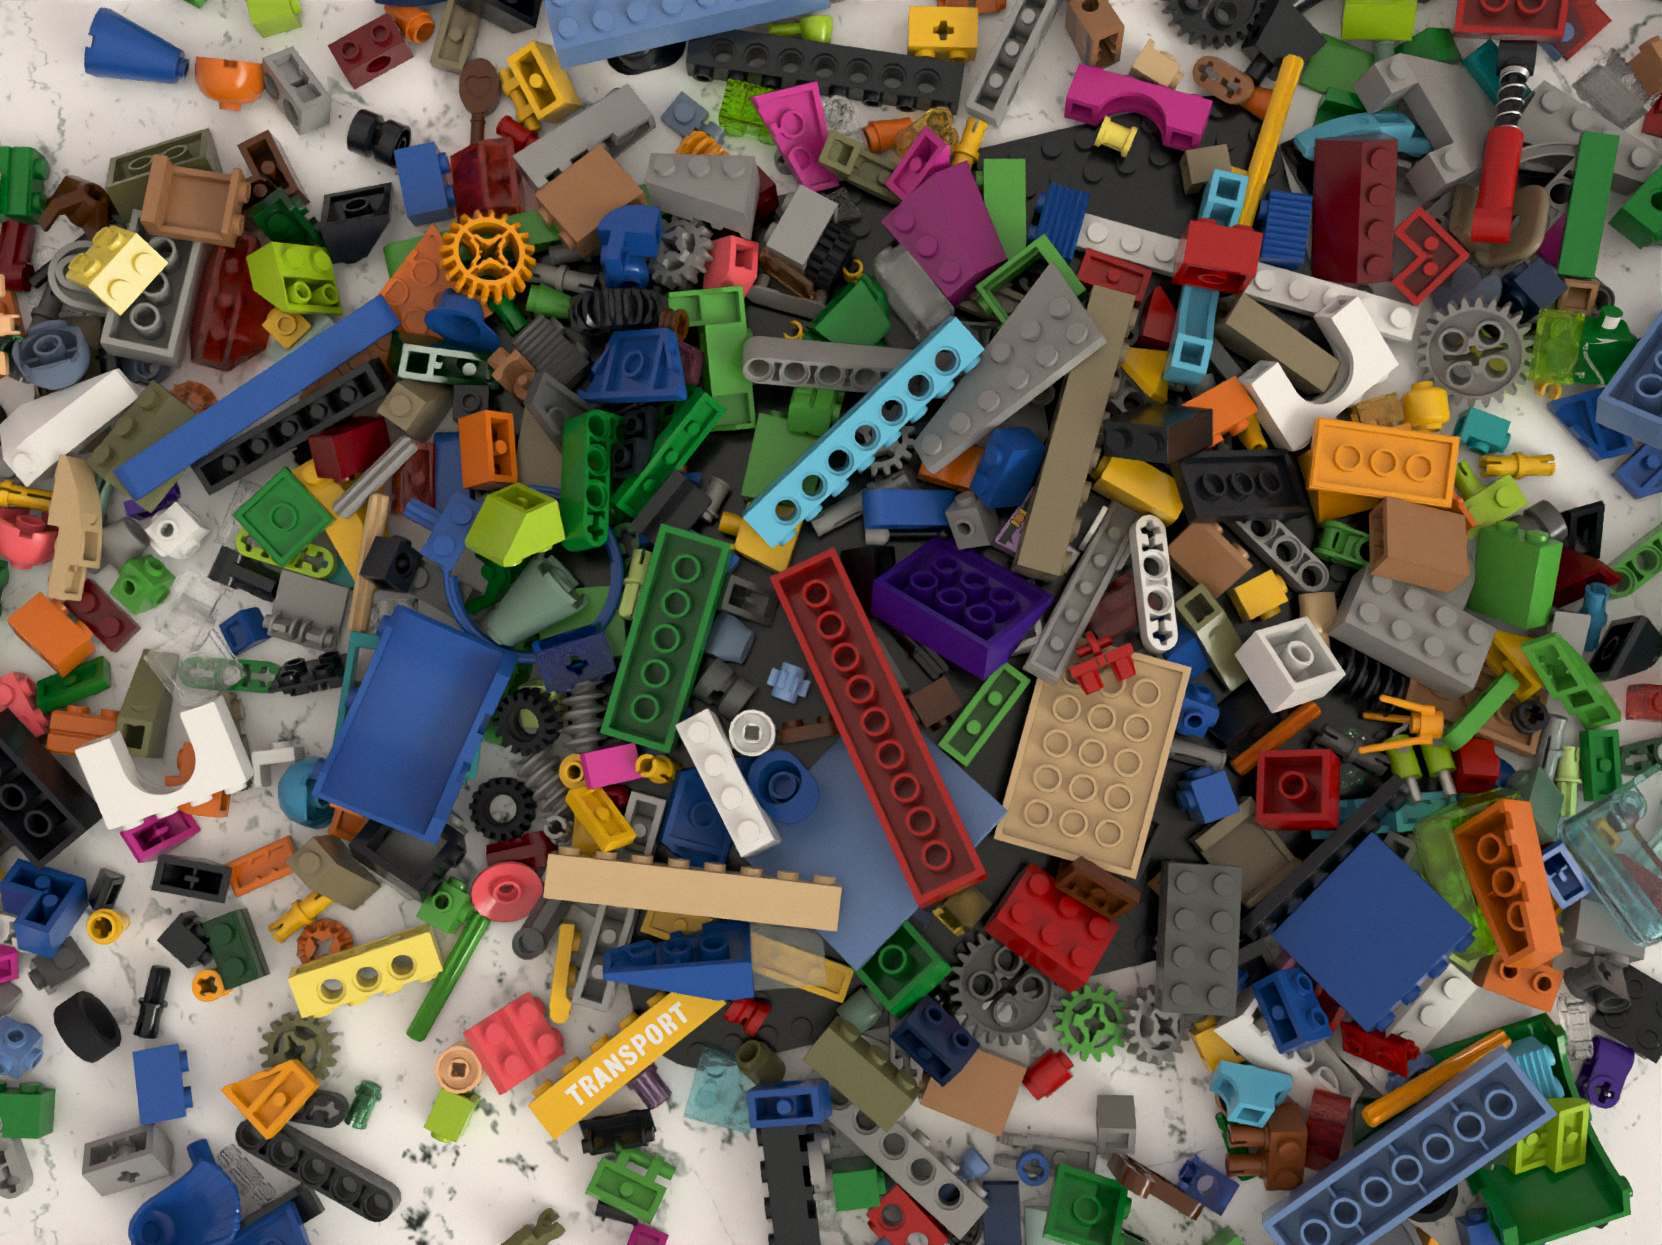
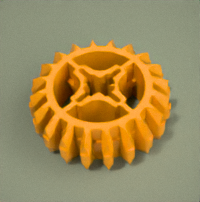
(504, 234)

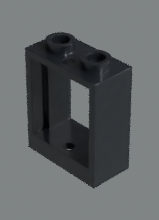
(372, 836)

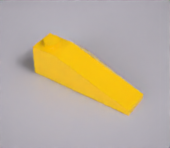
(344, 533)

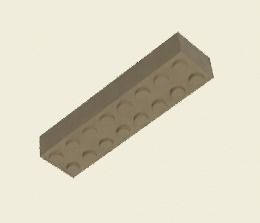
(1071, 442)

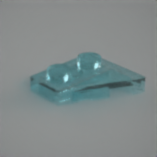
(718, 1092)

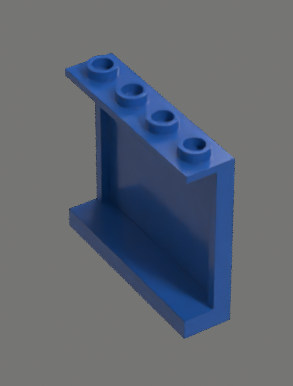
(1374, 934)

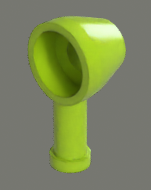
(812, 28)

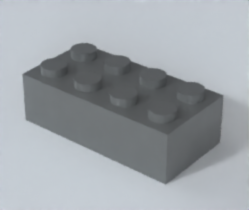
(1198, 938)

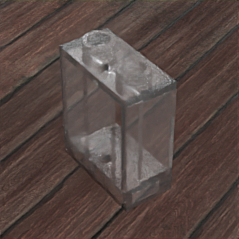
(911, 291)

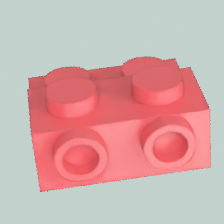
(19, 695)
(515, 1042)

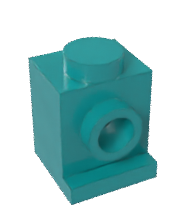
(1482, 431)

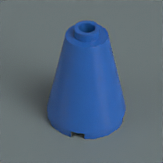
(131, 52)

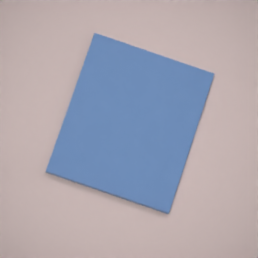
(849, 843)

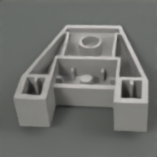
(1446, 106)

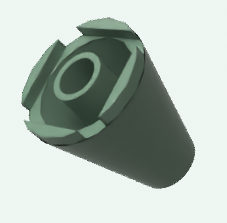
(535, 601)

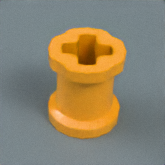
(202, 985)

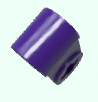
(1605, 1070)

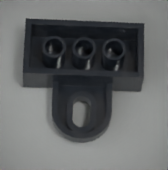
(39, 799)

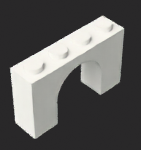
(1363, 364)
(128, 797)
(740, 811)

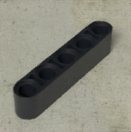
(336, 1167)

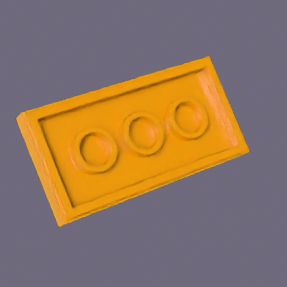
(1382, 462)

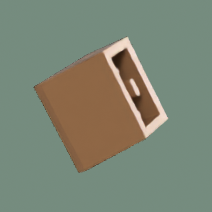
(1206, 557)

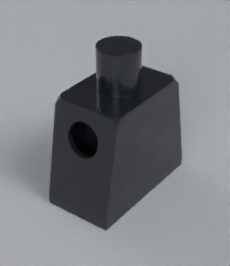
(1275, 34)

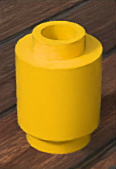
(570, 772)

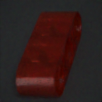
(1325, 1128)

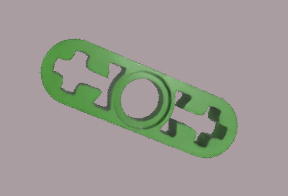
(1480, 711)

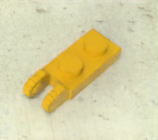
(564, 973)

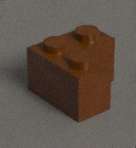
(269, 171)

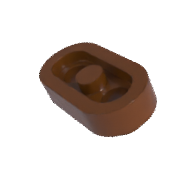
(795, 731)

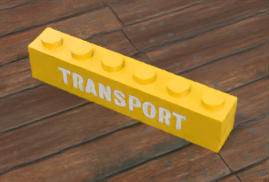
(618, 1058)

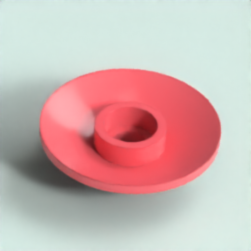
(508, 902)

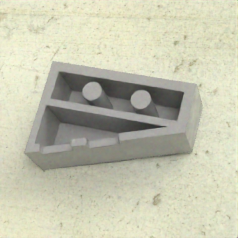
(706, 188)

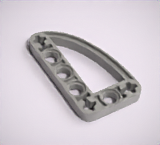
(1540, 150)

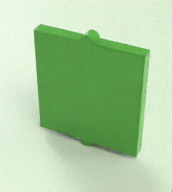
(1336, 66)

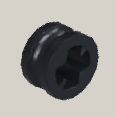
(1538, 711)

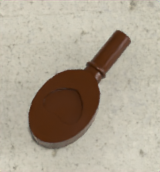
(479, 94)

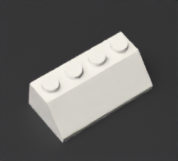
(1417, 1022)

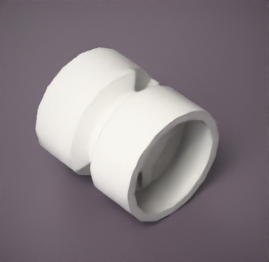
(752, 733)

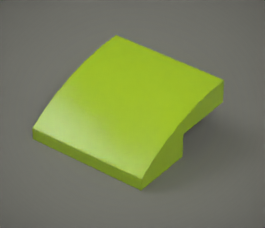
(1558, 1142)

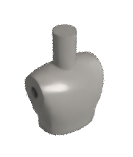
(121, 542)

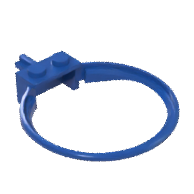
(447, 545)

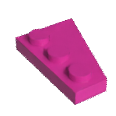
(799, 131)

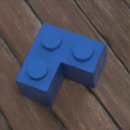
(45, 903)

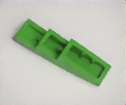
(1571, 680)

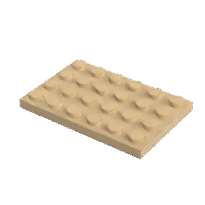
(1094, 764)

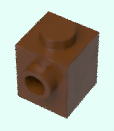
(934, 704)

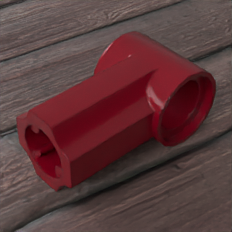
(16, 255)
(530, 850)

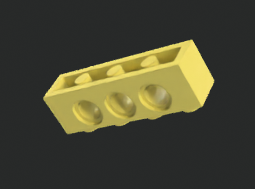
(317, 1000)

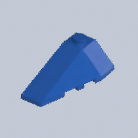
(699, 964)

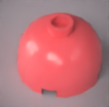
(26, 538)

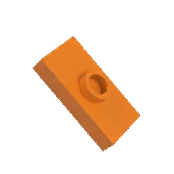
(262, 866)

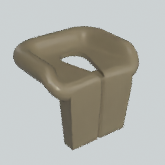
(1529, 203)

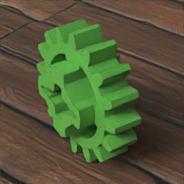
(1087, 1037)

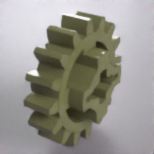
(294, 1035)

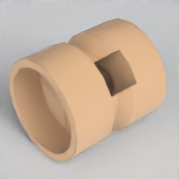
(459, 1068)

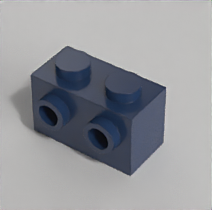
(1531, 288)
(935, 1040)

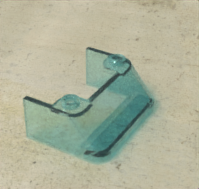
(1619, 859)

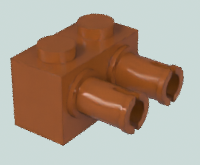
(1279, 1152)

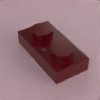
(103, 616)

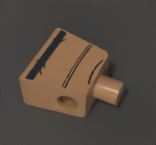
(1095, 31)

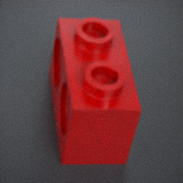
(914, 1219)

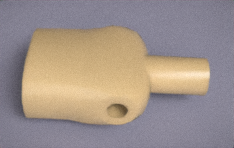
(1321, 611)

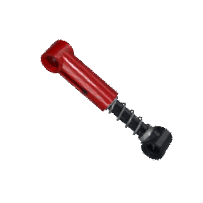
(1503, 145)

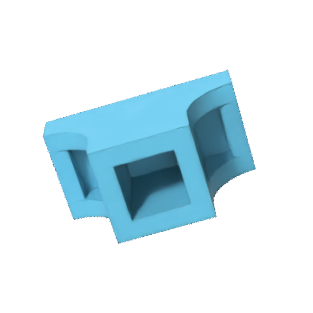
(1249, 1091)

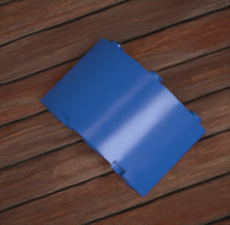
(414, 724)

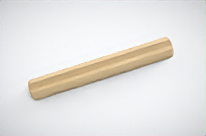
(363, 589)

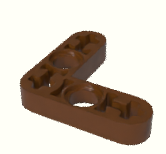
(1143, 1181)

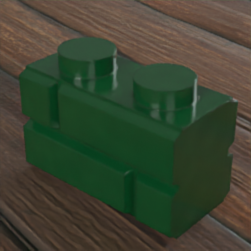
(236, 948)

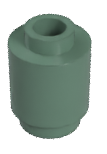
(862, 1009)

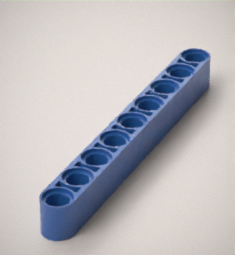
(257, 398)

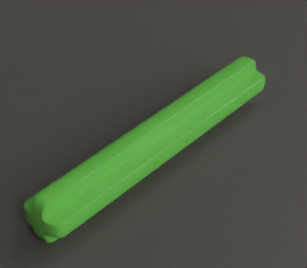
(448, 977)

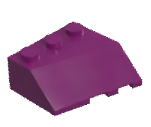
(949, 232)

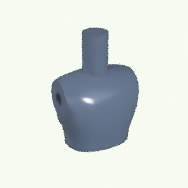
(729, 639)

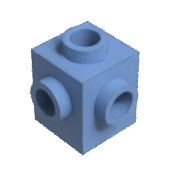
(19, 1047)

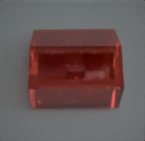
(488, 178)

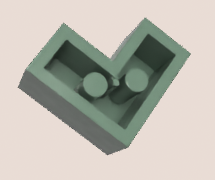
(1544, 799)

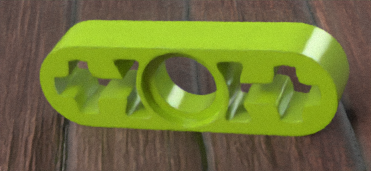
(307, 568)

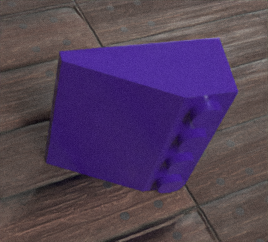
(959, 605)

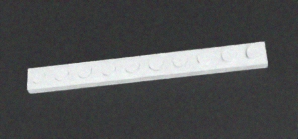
(1269, 286)

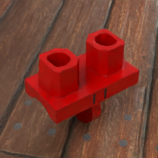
(1118, 659)

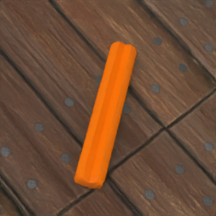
(1297, 720)

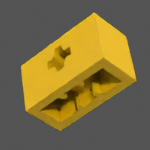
(957, 24)

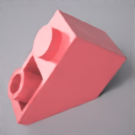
(733, 264)

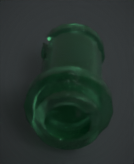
(363, 1104)

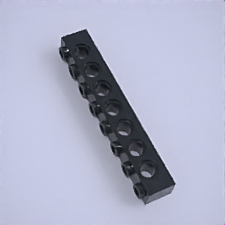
(842, 60)

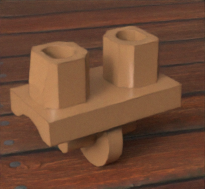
(512, 372)

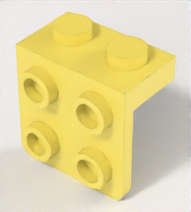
(116, 267)

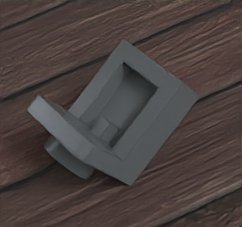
(54, 972)

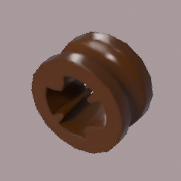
(675, 321)

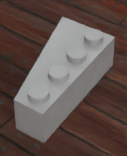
(1559, 117)
(613, 122)

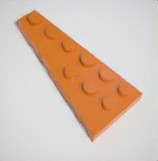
(411, 294)

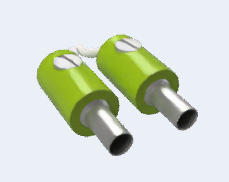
(1437, 759)

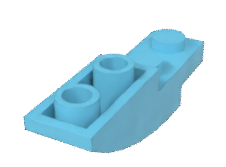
(1396, 124)

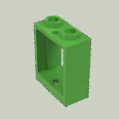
(1039, 248)

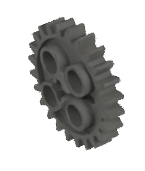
(1026, 1011)

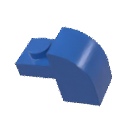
(628, 232)

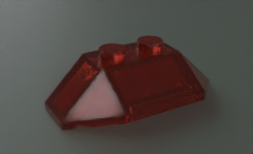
(228, 310)

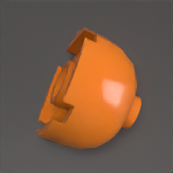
(229, 81)

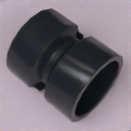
(373, 136)

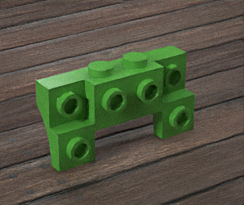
(721, 335)

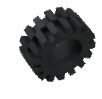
(830, 257)
(511, 728)
(481, 808)

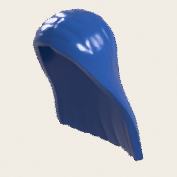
(191, 1211)

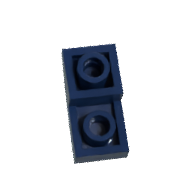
(1003, 1214)

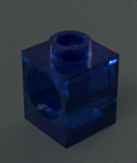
(1220, 1192)

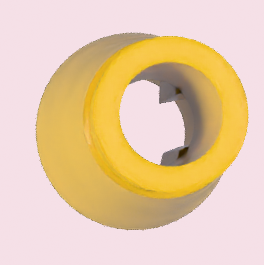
(107, 925)

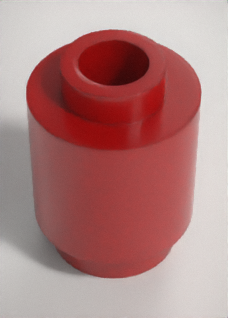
(1048, 1073)

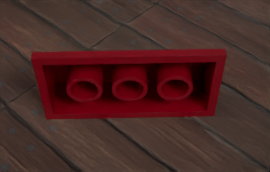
(1354, 208)

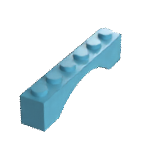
(1197, 307)

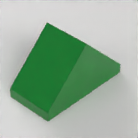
(1432, 44)

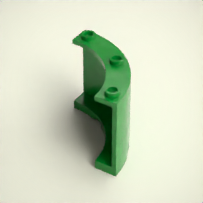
(1538, 1202)

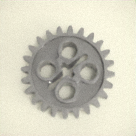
(1467, 321)

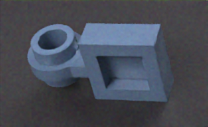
(687, 115)

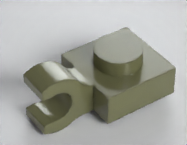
(541, 1233)

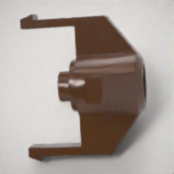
(83, 204)

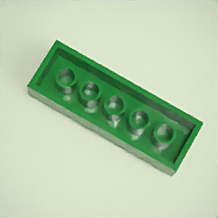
(667, 638)

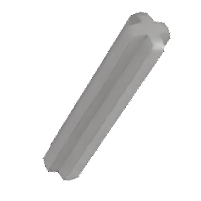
(374, 477)

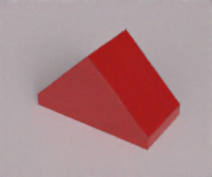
(1157, 321)

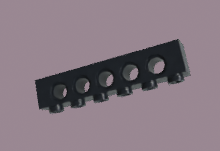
(293, 426)

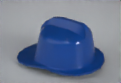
(461, 322)
(783, 787)

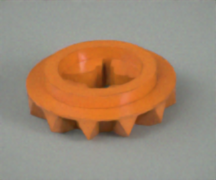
(323, 930)

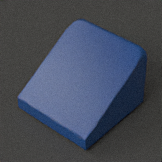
(244, 630)

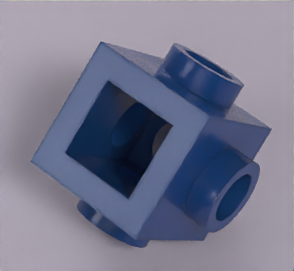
(1197, 711)

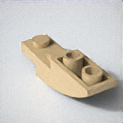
(78, 515)

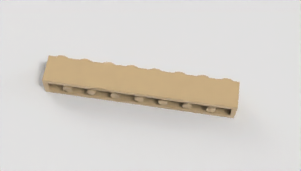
(693, 890)

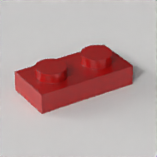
(1114, 274)

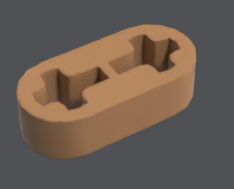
(1227, 74)

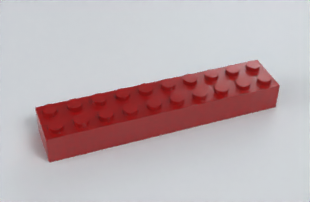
(878, 729)

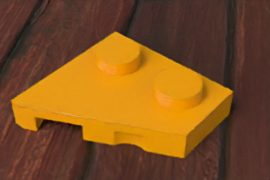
(272, 1095)

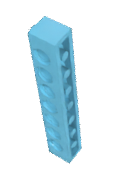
(948, 336)

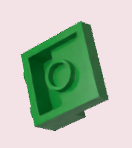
(1086, 1208)

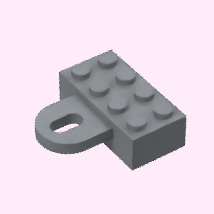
(160, 318)
(1415, 630)

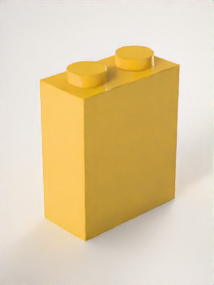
(1138, 487)

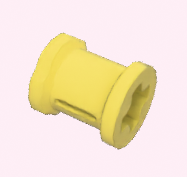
(1115, 136)

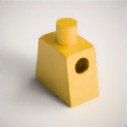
(754, 547)

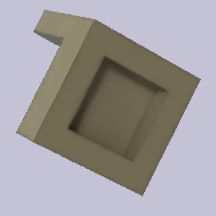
(1199, 164)

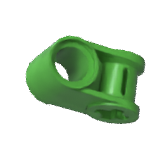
(1341, 545)

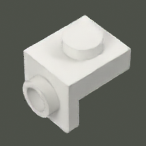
(279, 753)

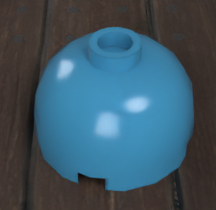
(296, 797)

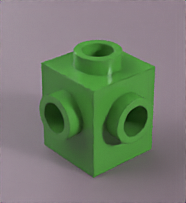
(142, 584)
(444, 917)

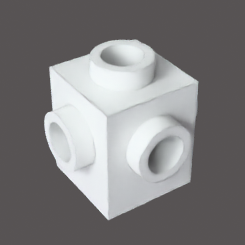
(176, 531)

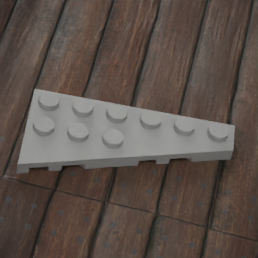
(1027, 355)

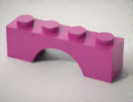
(1103, 93)

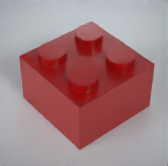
(1217, 256)
(1298, 790)

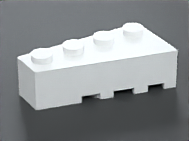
(1309, 1067)

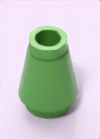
(548, 302)

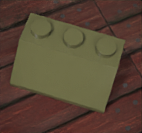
(130, 171)
(145, 423)
(862, 1073)

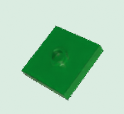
(284, 517)

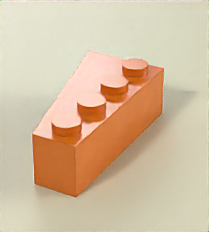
(1510, 882)

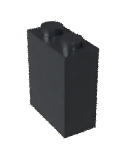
(1158, 432)

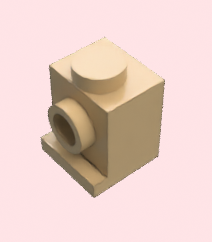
(1156, 67)

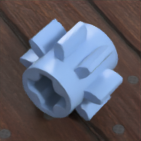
(788, 682)

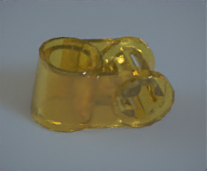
(944, 119)

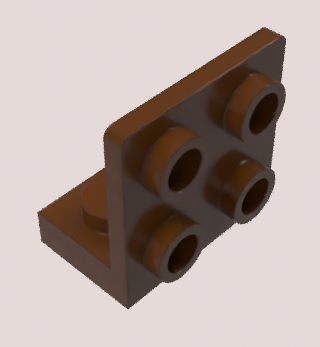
(1096, 888)

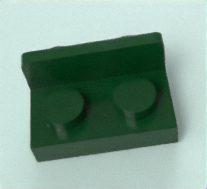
(285, 220)

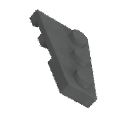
(552, 405)

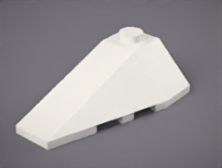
(62, 424)

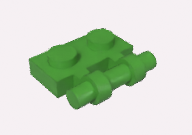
(628, 1190)

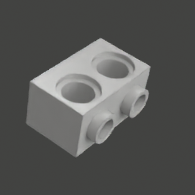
(296, 90)

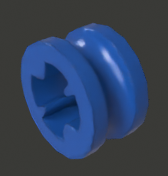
(1042, 1162)

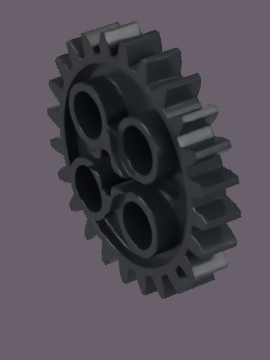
(1240, 20)

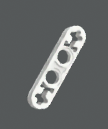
(1159, 584)

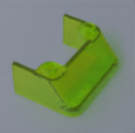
(1445, 868)

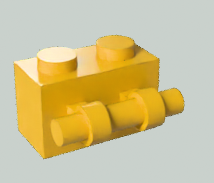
(543, 83)

